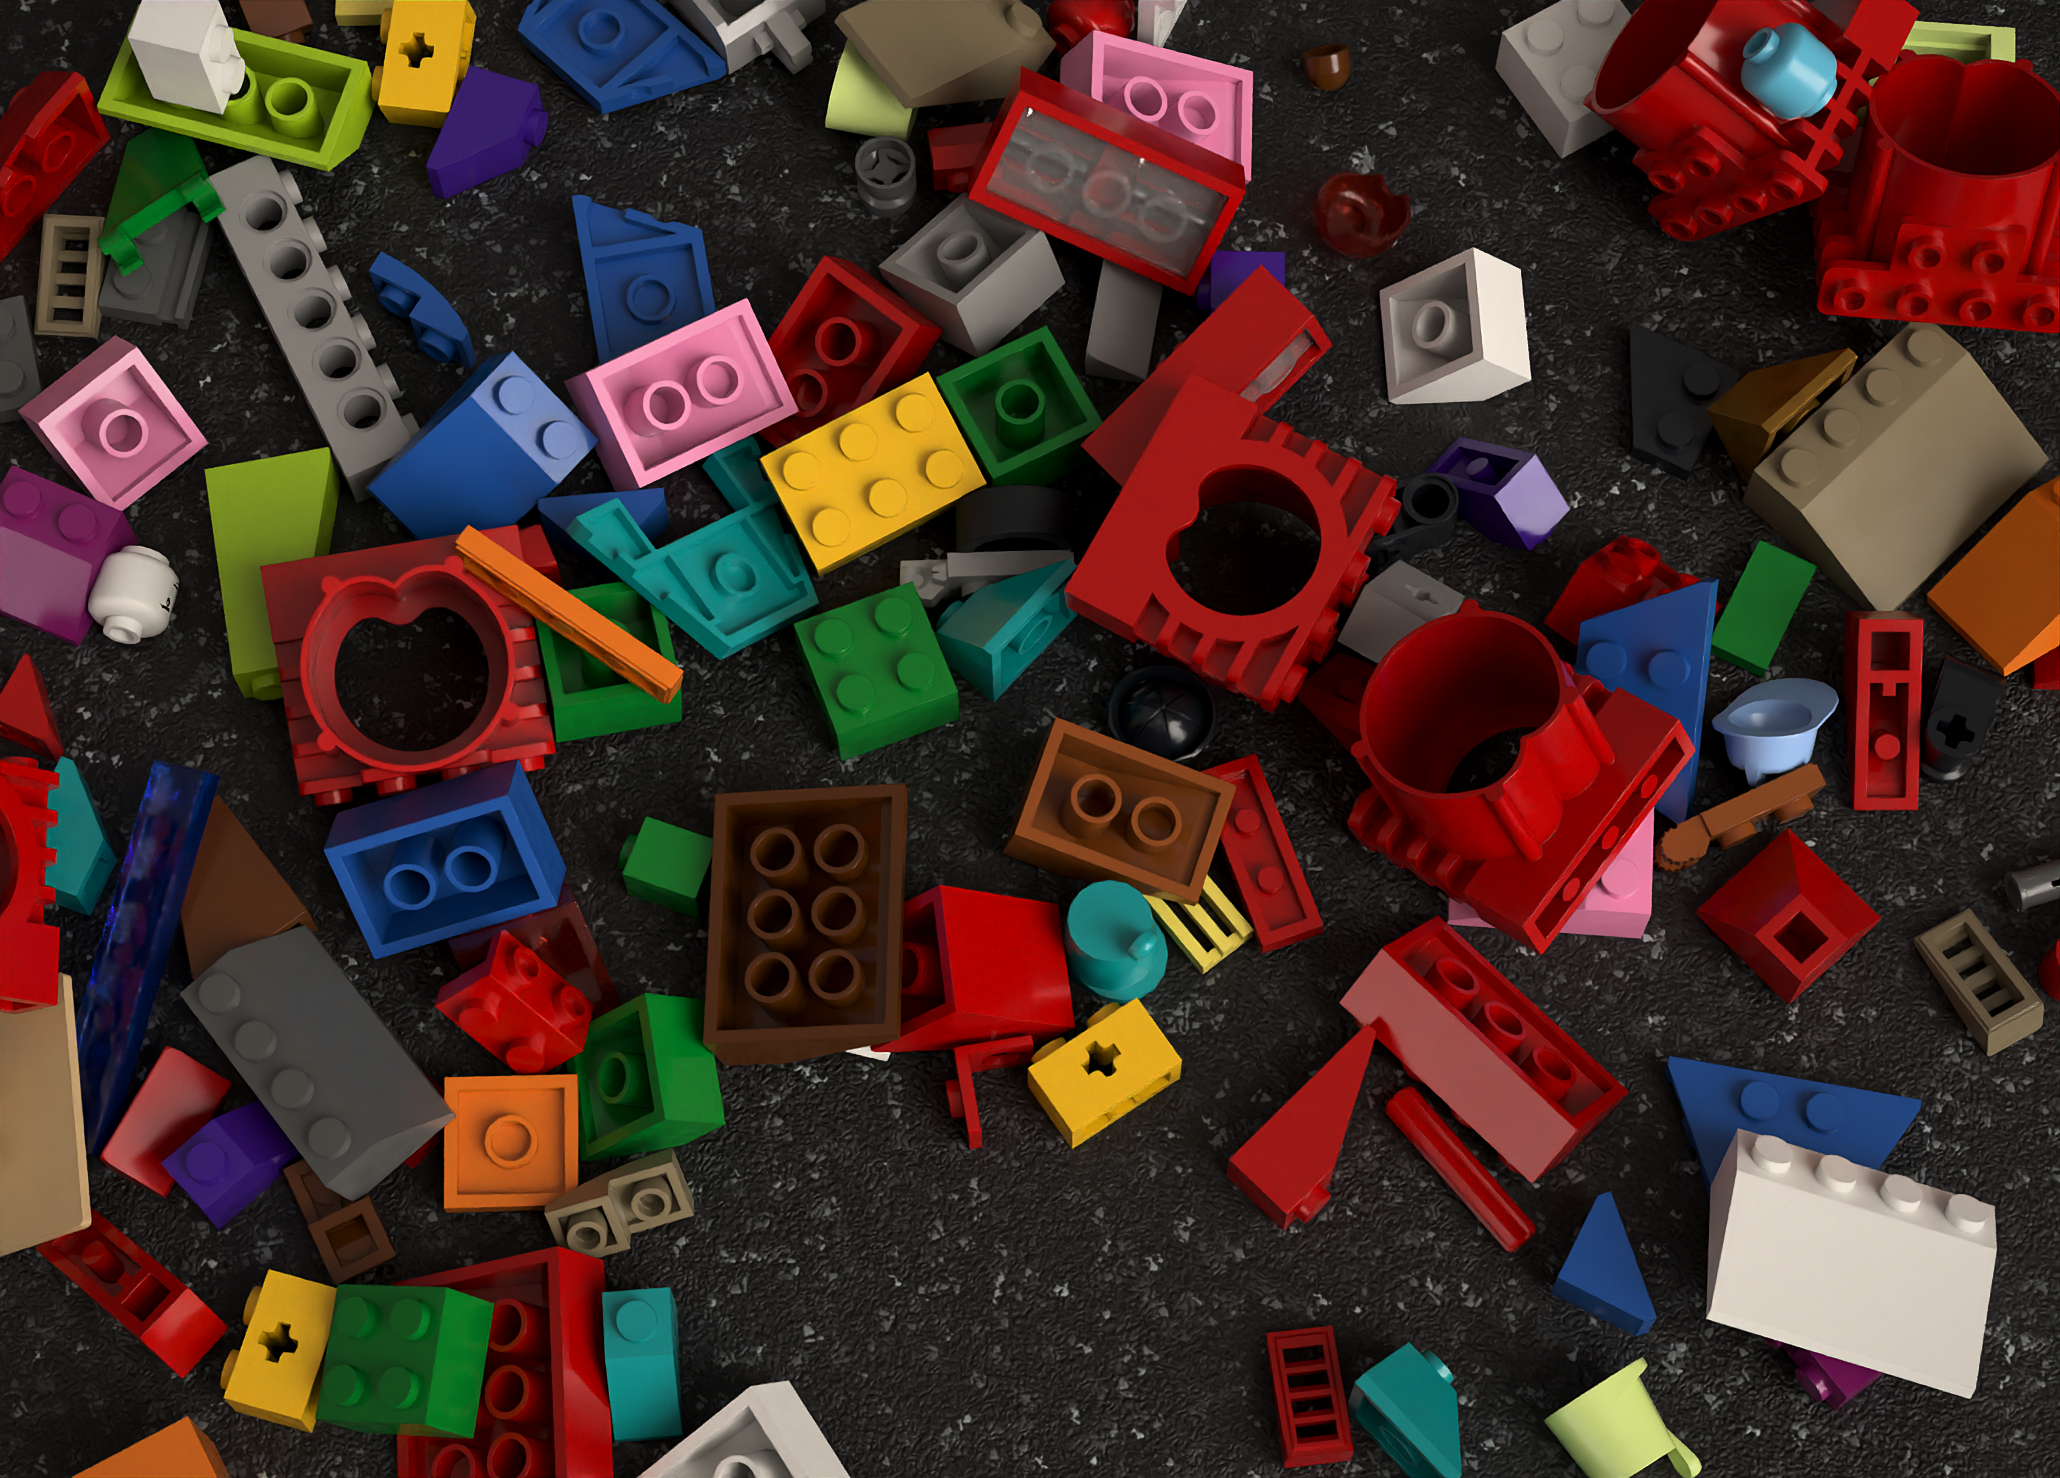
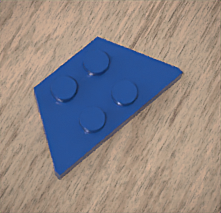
(617, 49)
(640, 275)
(1663, 657)
(1799, 1111)

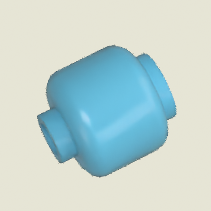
(1789, 70)

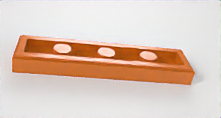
(568, 616)

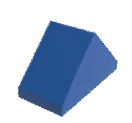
(645, 506)
(1604, 1273)

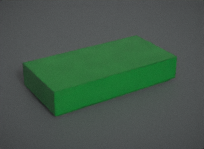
(1761, 608)

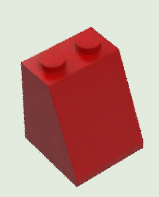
(980, 971)

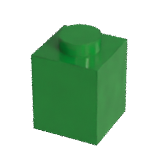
(668, 867)

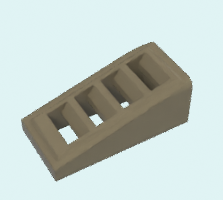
(55, 233)
(2021, 1004)

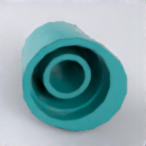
(1114, 943)

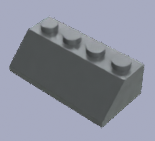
(318, 1059)

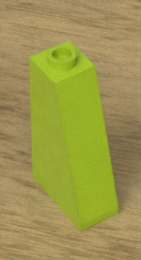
(261, 517)

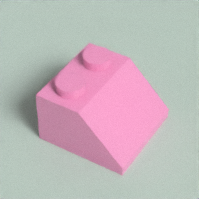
(113, 425)

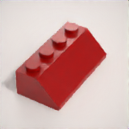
(1483, 1047)

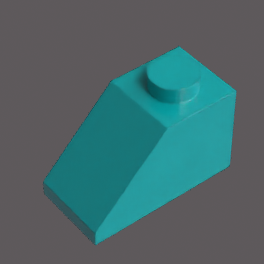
(643, 1364)

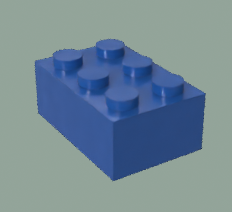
(445, 859)

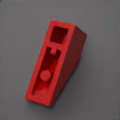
(1883, 707)
(1297, 1149)
(137, 1293)

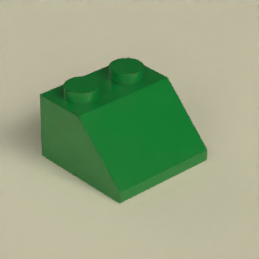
(646, 1078)

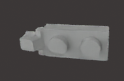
(966, 572)

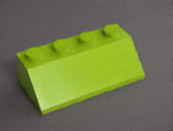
(290, 106)

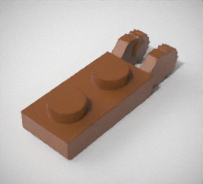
(1735, 819)

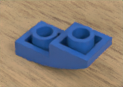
(433, 319)

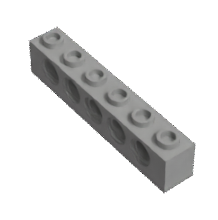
(258, 195)

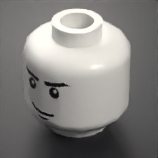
(133, 594)

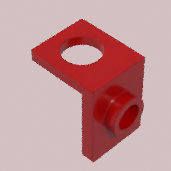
(976, 1059)

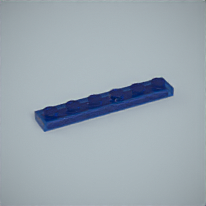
(138, 940)

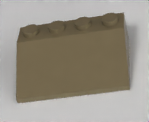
(1896, 468)

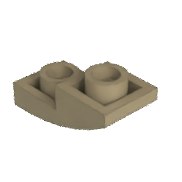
(626, 1200)

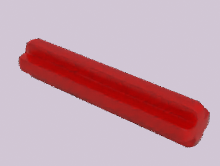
(1460, 1169)

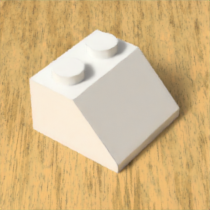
(187, 52)
(1455, 331)

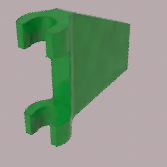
(155, 179)

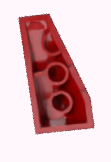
(44, 145)

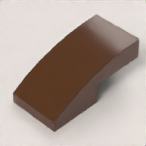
(344, 1231)

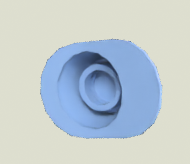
(1775, 726)

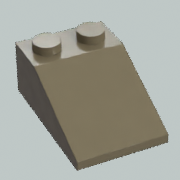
(946, 47)

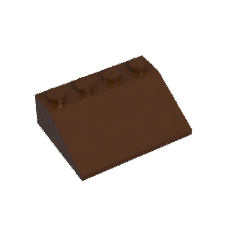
(805, 922)

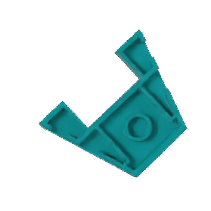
(723, 580)

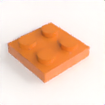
(510, 1142)

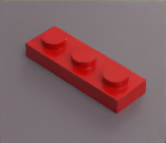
(1264, 860)

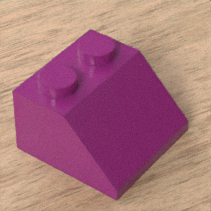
(53, 552)

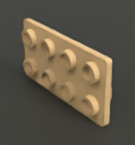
(41, 1126)

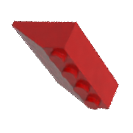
(543, 1374)

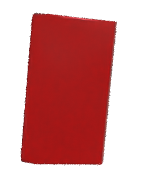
(165, 1113)

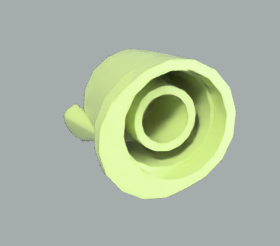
(864, 103)
(1618, 1429)

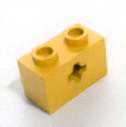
(428, 92)
(1086, 1102)
(290, 1387)

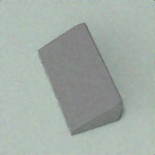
(1123, 324)

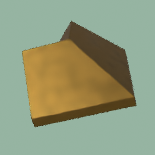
(1774, 403)

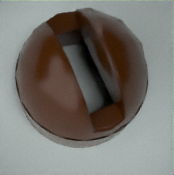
(1327, 66)

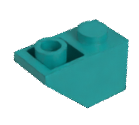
(81, 843)

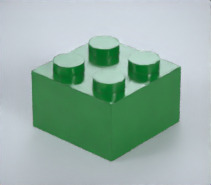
(1021, 412)
(877, 671)
(588, 695)
(405, 1360)

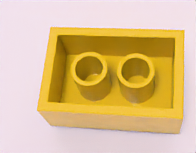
(873, 474)

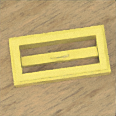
(1185, 940)

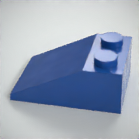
(483, 454)

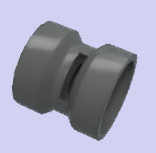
(884, 162)

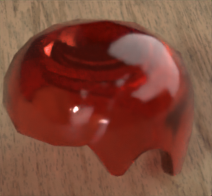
(1360, 214)

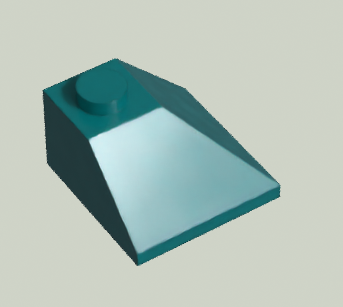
(1005, 626)
(1411, 1412)

